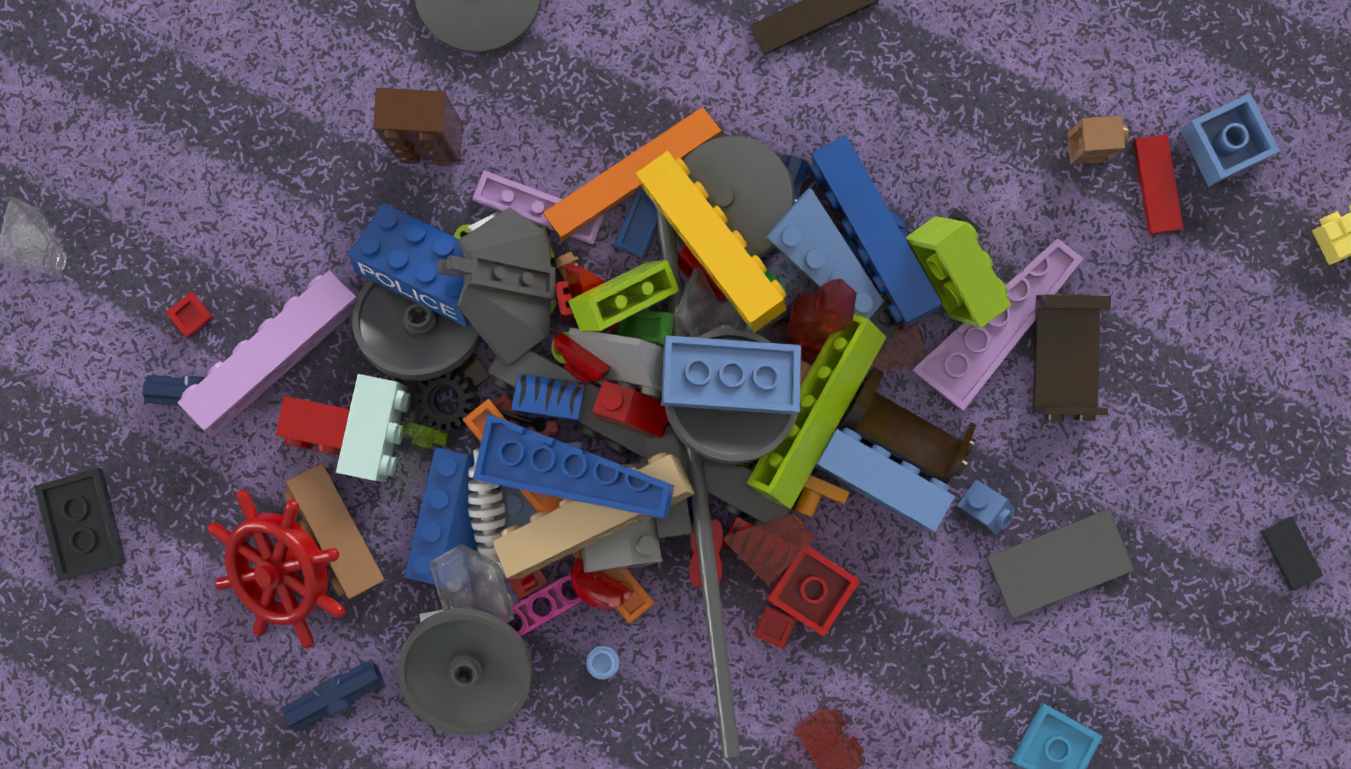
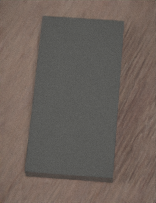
(1059, 563)

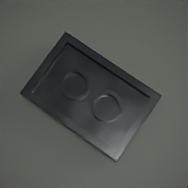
(80, 524)

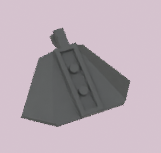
(505, 283)

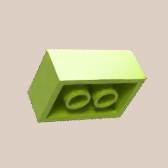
(959, 270)

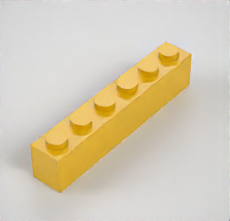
(711, 241)

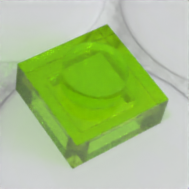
(423, 435)

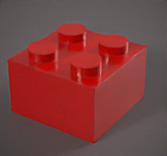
(310, 423)
(813, 590)

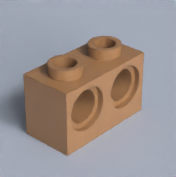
(1097, 139)

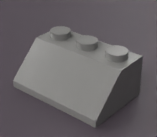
(631, 360)
(626, 548)

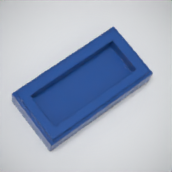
(638, 226)

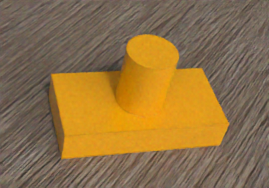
(812, 492)

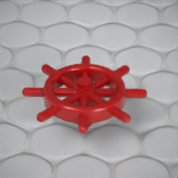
(276, 568)

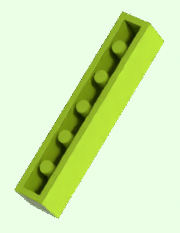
(823, 402)

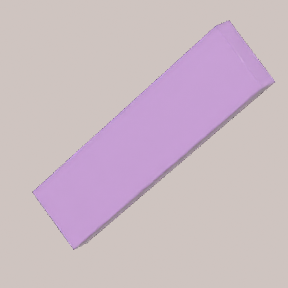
(503, 193)

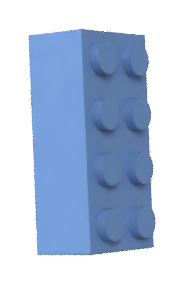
(885, 481)

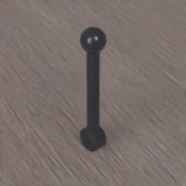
(538, 423)

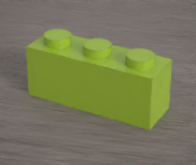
(623, 296)

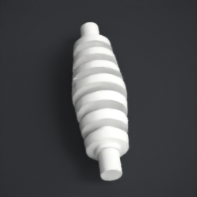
(486, 513)

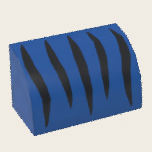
(549, 397)

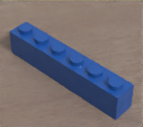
(875, 232)

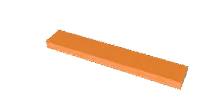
(621, 181)

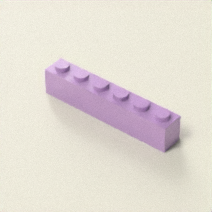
(268, 354)

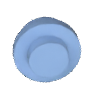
(602, 662)

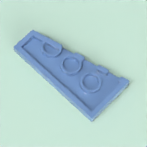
(820, 252)

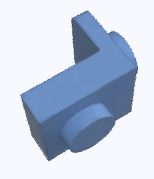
(987, 507)

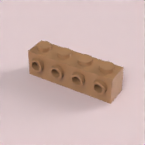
(332, 527)

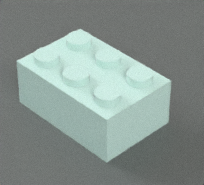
(373, 428)

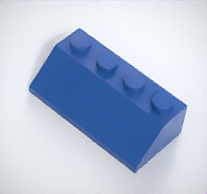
(443, 513)

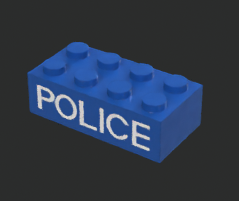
(405, 257)

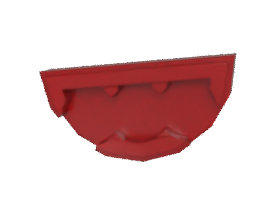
(580, 362)
(597, 588)

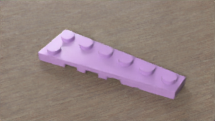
(973, 353)

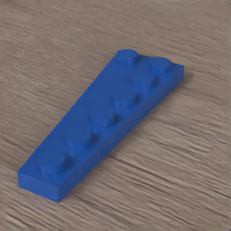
(546, 466)

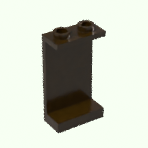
(1067, 356)
(906, 433)

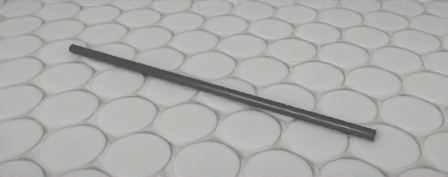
(704, 539)

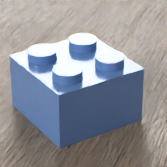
(1229, 139)

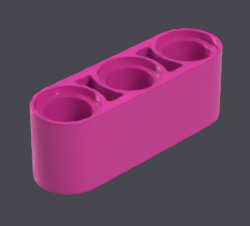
(559, 601)

